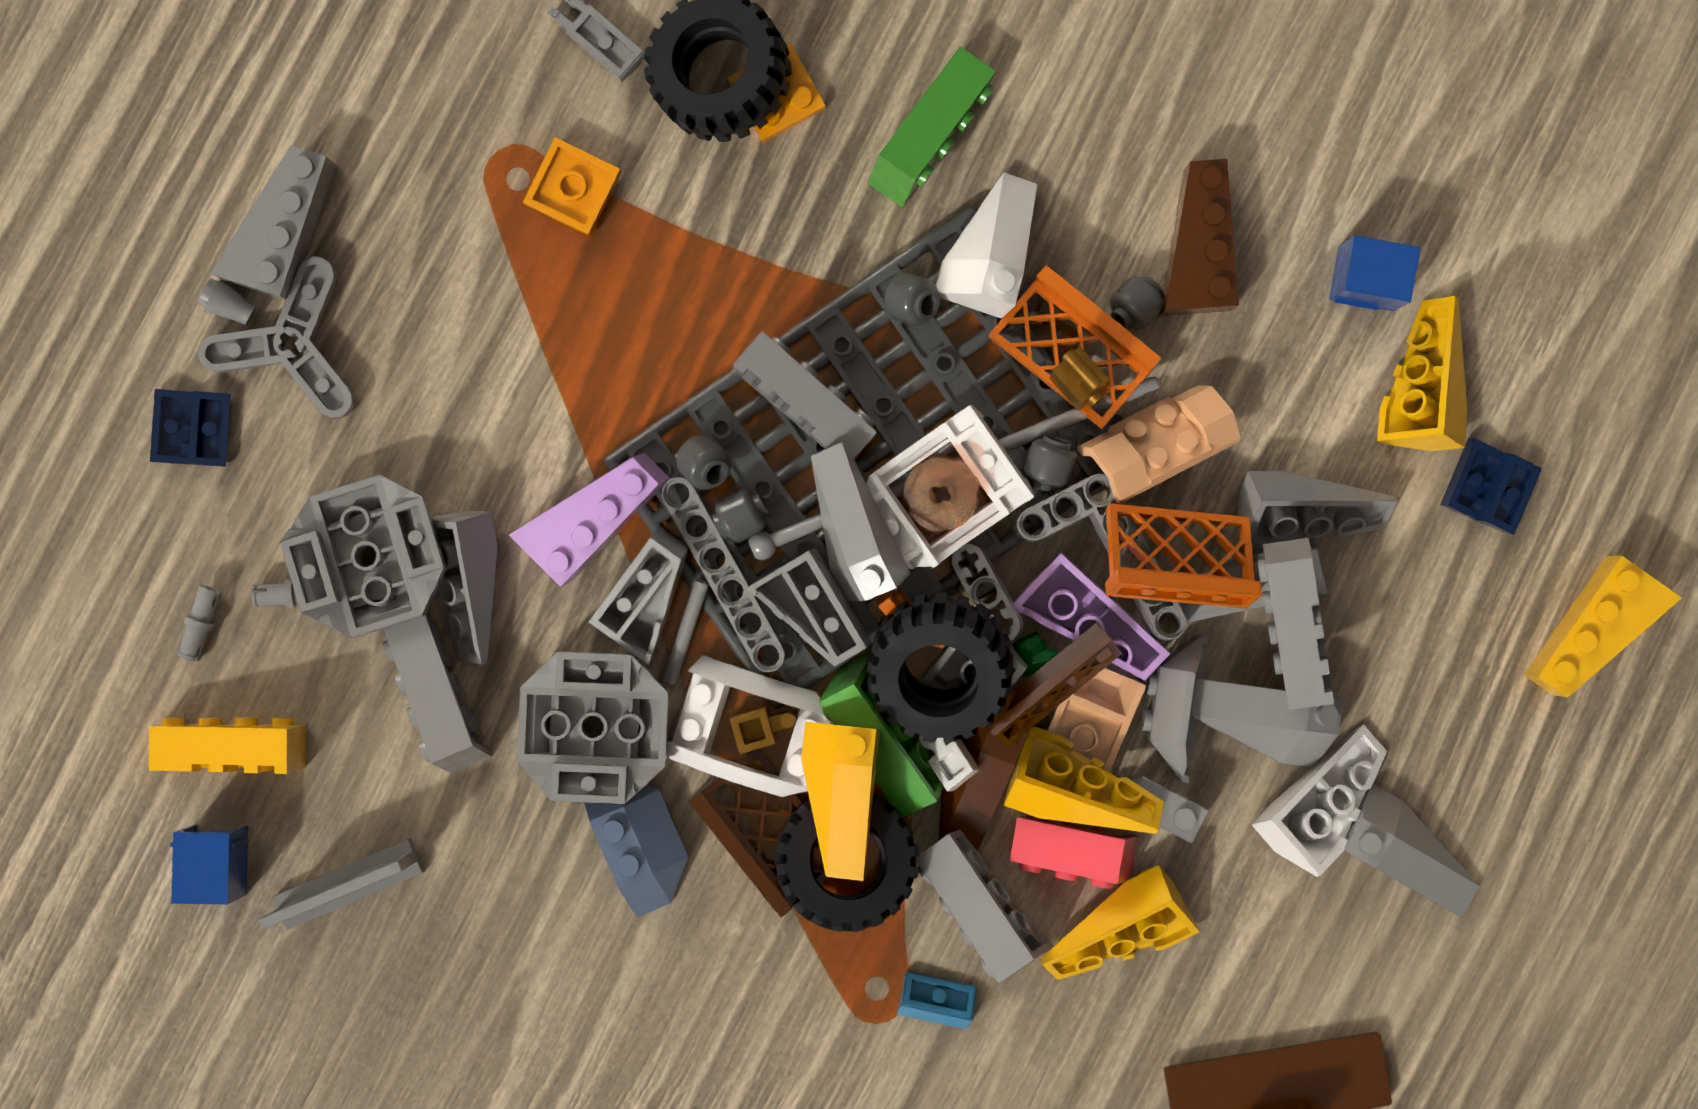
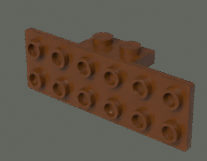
(1310, 1075)

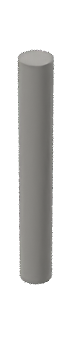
(685, 631)

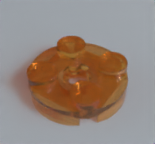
(961, 485)

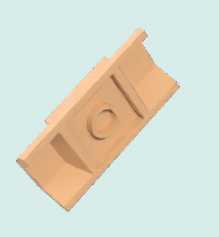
(1163, 440)
(1098, 715)

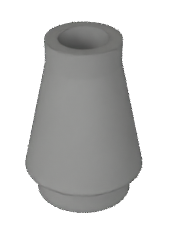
(224, 301)

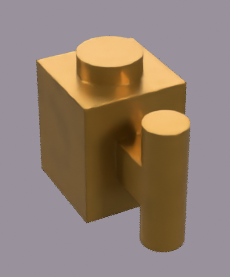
(1080, 379)
(756, 728)

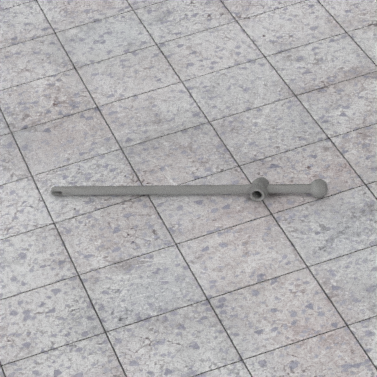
(764, 544)

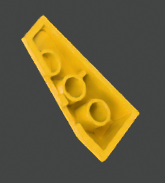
(1429, 389)
(840, 785)
(1068, 787)
(1134, 917)

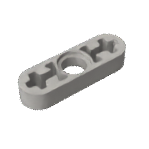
(983, 564)

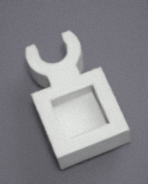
(951, 762)

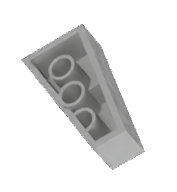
(279, 226)
(434, 695)
(981, 906)

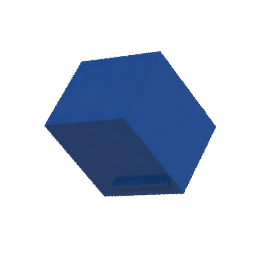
(1374, 274)
(209, 866)

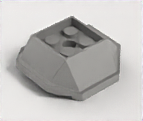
(328, 547)
(553, 733)

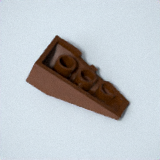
(976, 800)

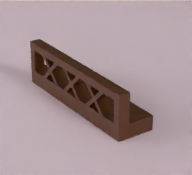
(1054, 684)

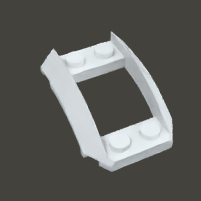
(987, 462)
(702, 716)

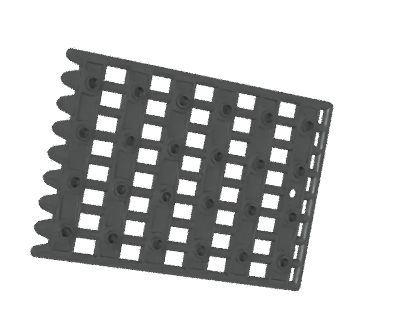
(894, 422)

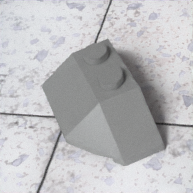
(1168, 718)

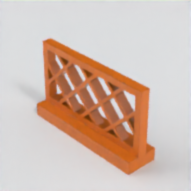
(1094, 322)
(1184, 585)

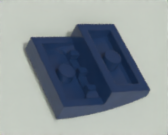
(190, 427)
(1491, 486)

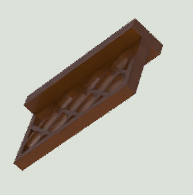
(737, 843)

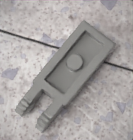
(600, 39)

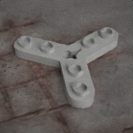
(298, 318)

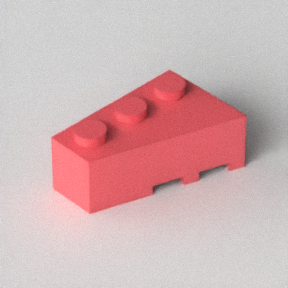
(1073, 851)

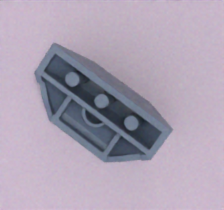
(640, 848)

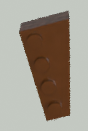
(1202, 246)

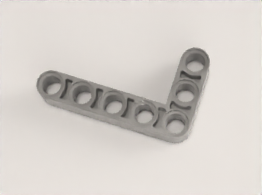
(1087, 507)

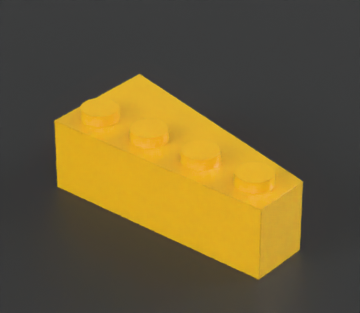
(1601, 623)
(227, 746)

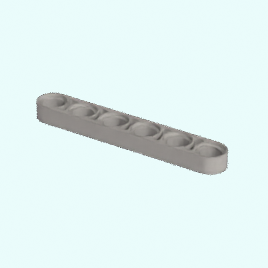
(718, 577)

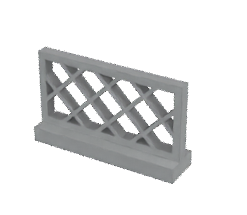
(345, 885)

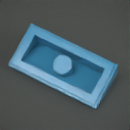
(937, 1000)

